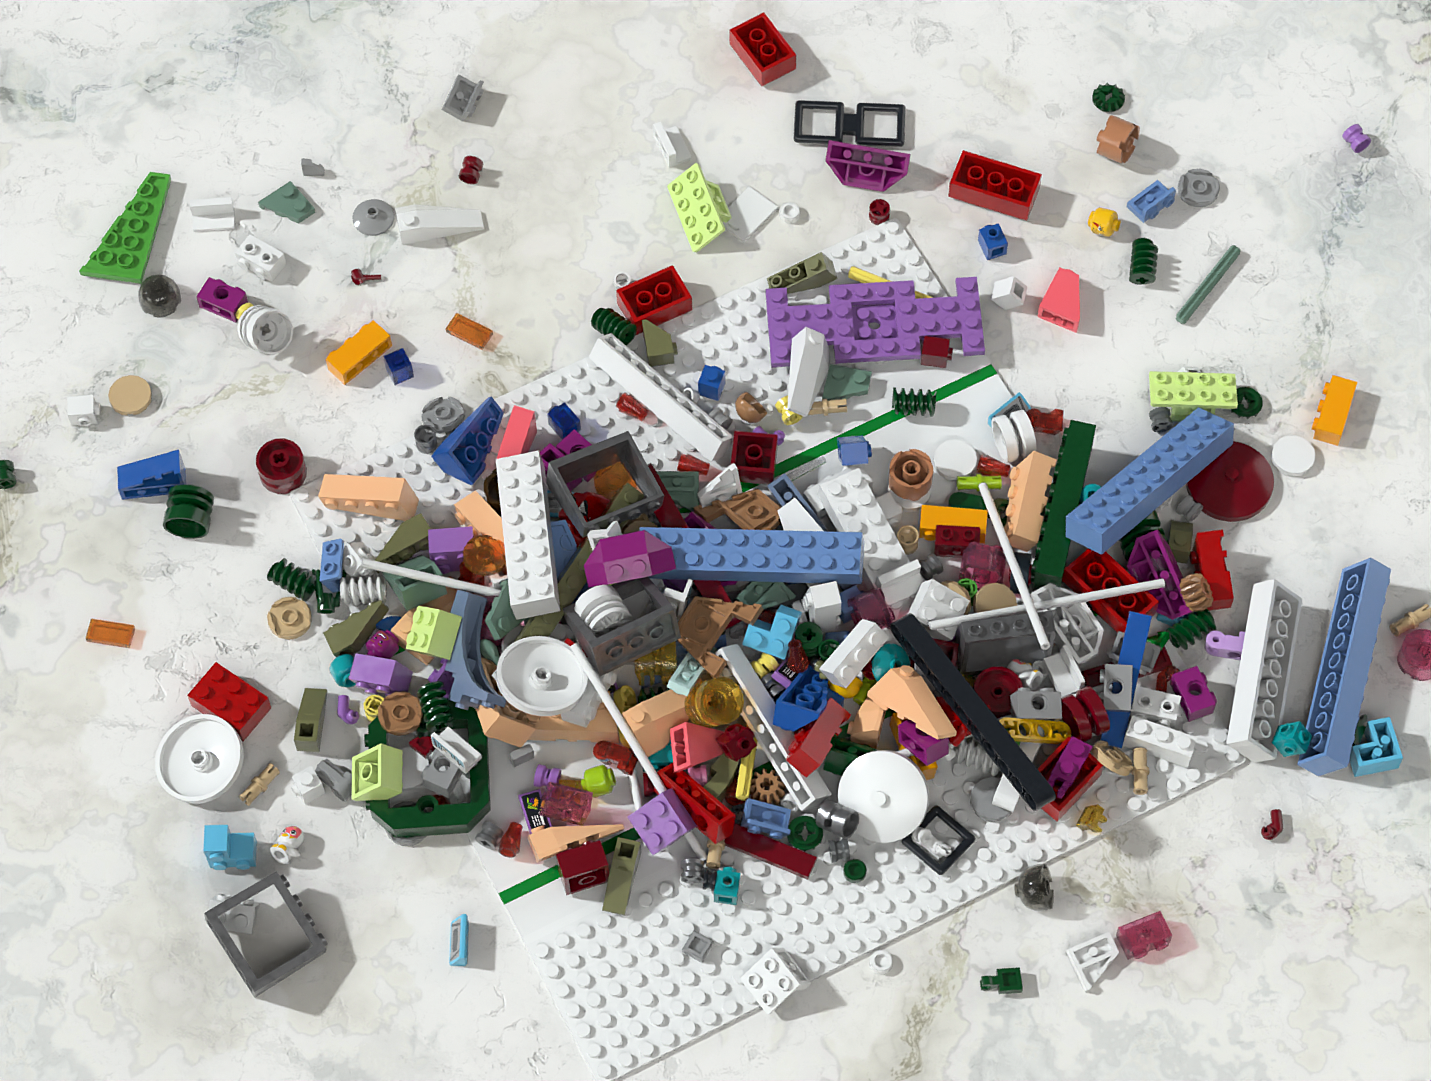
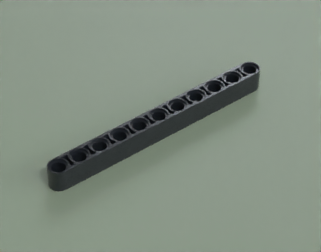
(973, 712)

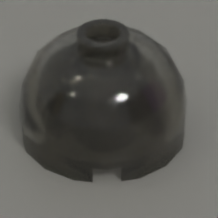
(159, 295)
(1034, 888)

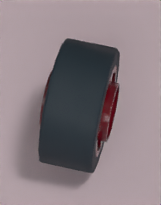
(1024, 561)

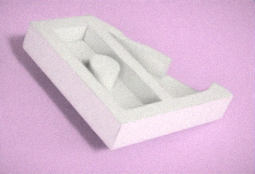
(721, 487)
(1092, 958)

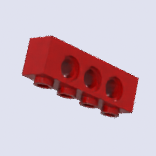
(707, 812)

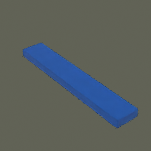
(1131, 654)

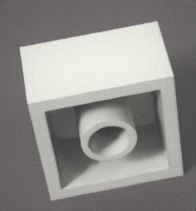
(938, 603)

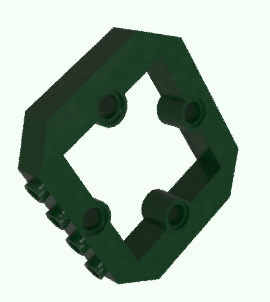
(444, 818)

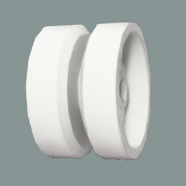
(1013, 436)

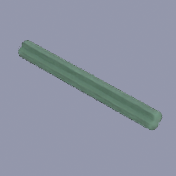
(1208, 284)

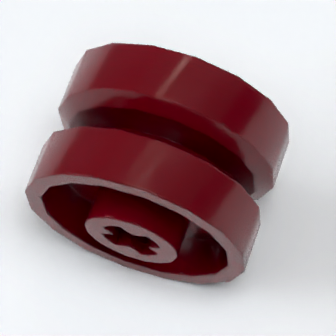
(281, 466)
(995, 687)
(1085, 714)

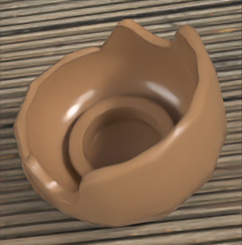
(749, 408)

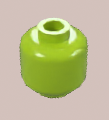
(598, 780)

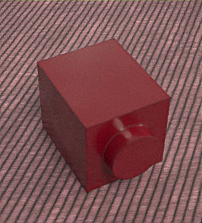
(936, 352)

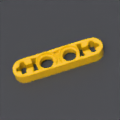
(1032, 733)

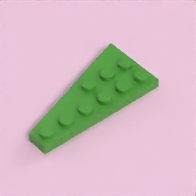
(130, 238)

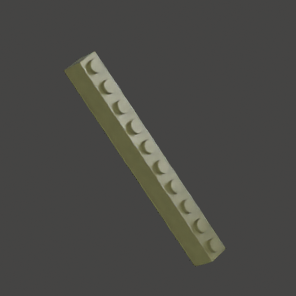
(573, 575)

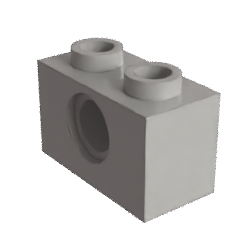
(1123, 675)
(1048, 700)
(441, 781)

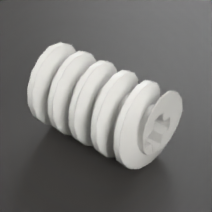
(363, 591)
(977, 755)

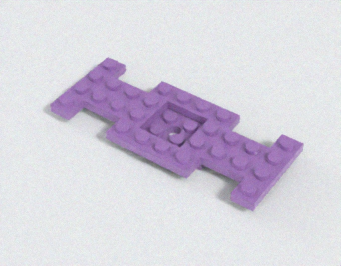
(901, 321)

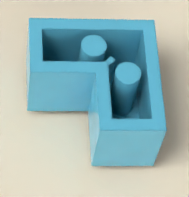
(774, 637)
(1380, 752)
(229, 849)

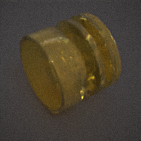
(658, 662)
(725, 702)

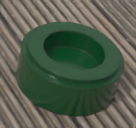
(854, 871)

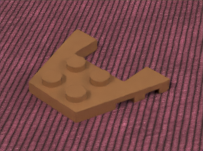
(748, 510)
(704, 624)

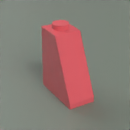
(1062, 301)
(519, 433)
(693, 745)

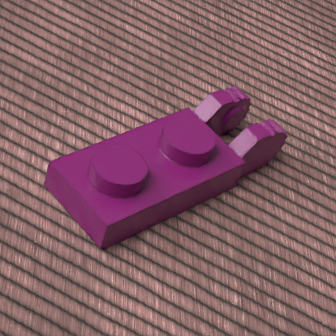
(1069, 764)

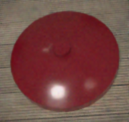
(1233, 484)

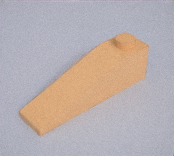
(404, 625)
(912, 699)
(654, 718)
(867, 724)
(552, 840)

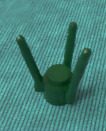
(325, 601)

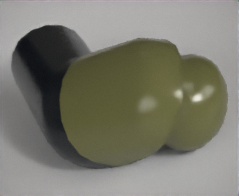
(816, 663)

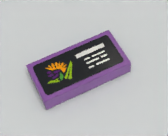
(784, 674)
(530, 806)

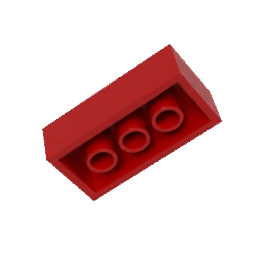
(994, 185)
(1099, 572)

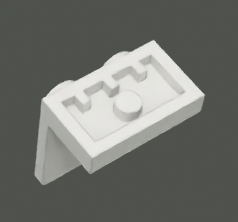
(774, 979)

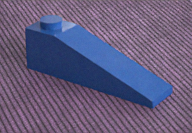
(466, 448)
(801, 701)

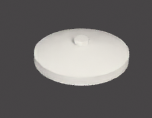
(541, 676)
(199, 758)
(886, 793)

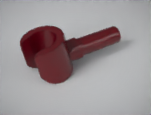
(358, 278)

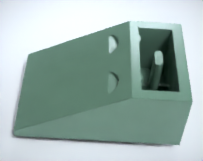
(412, 591)

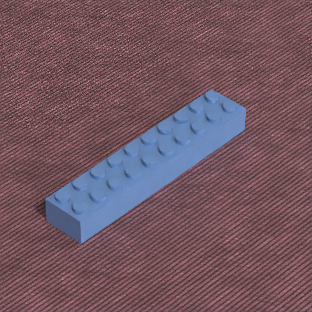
(1149, 480)
(763, 555)
(1345, 666)

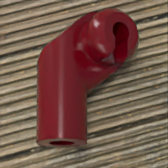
(1275, 827)

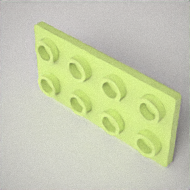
(699, 207)
(1191, 390)

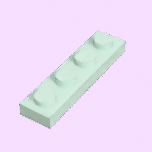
(686, 675)

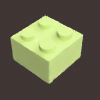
(433, 632)

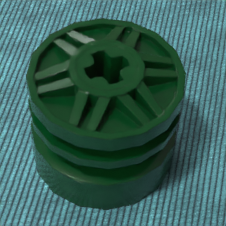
(188, 511)
(1146, 526)

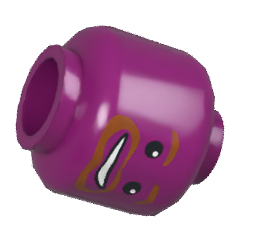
(382, 644)

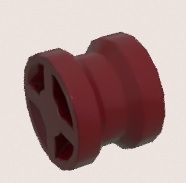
(882, 207)

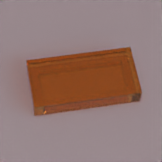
(469, 331)
(110, 633)

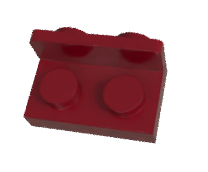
(953, 540)

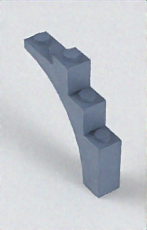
(465, 663)

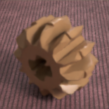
(1196, 592)
(775, 786)

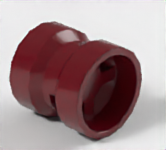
(470, 171)

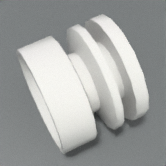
(275, 333)
(602, 610)

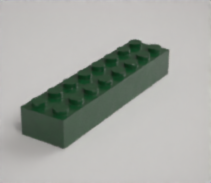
(1063, 499)

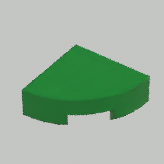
(1160, 639)

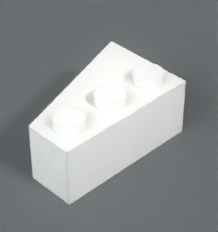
(823, 606)

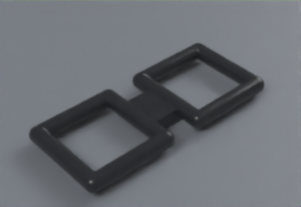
(849, 123)
(941, 868)

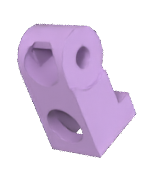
(1224, 645)

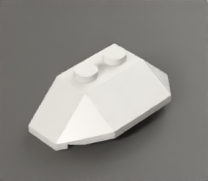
(1073, 624)

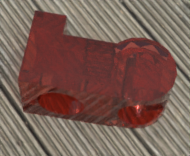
(1046, 423)
(612, 753)

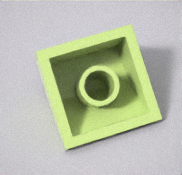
(377, 773)

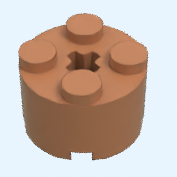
(1117, 139)
(910, 474)

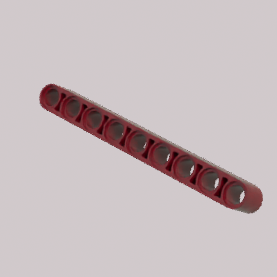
(670, 517)

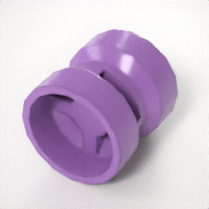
(1355, 136)
(544, 775)

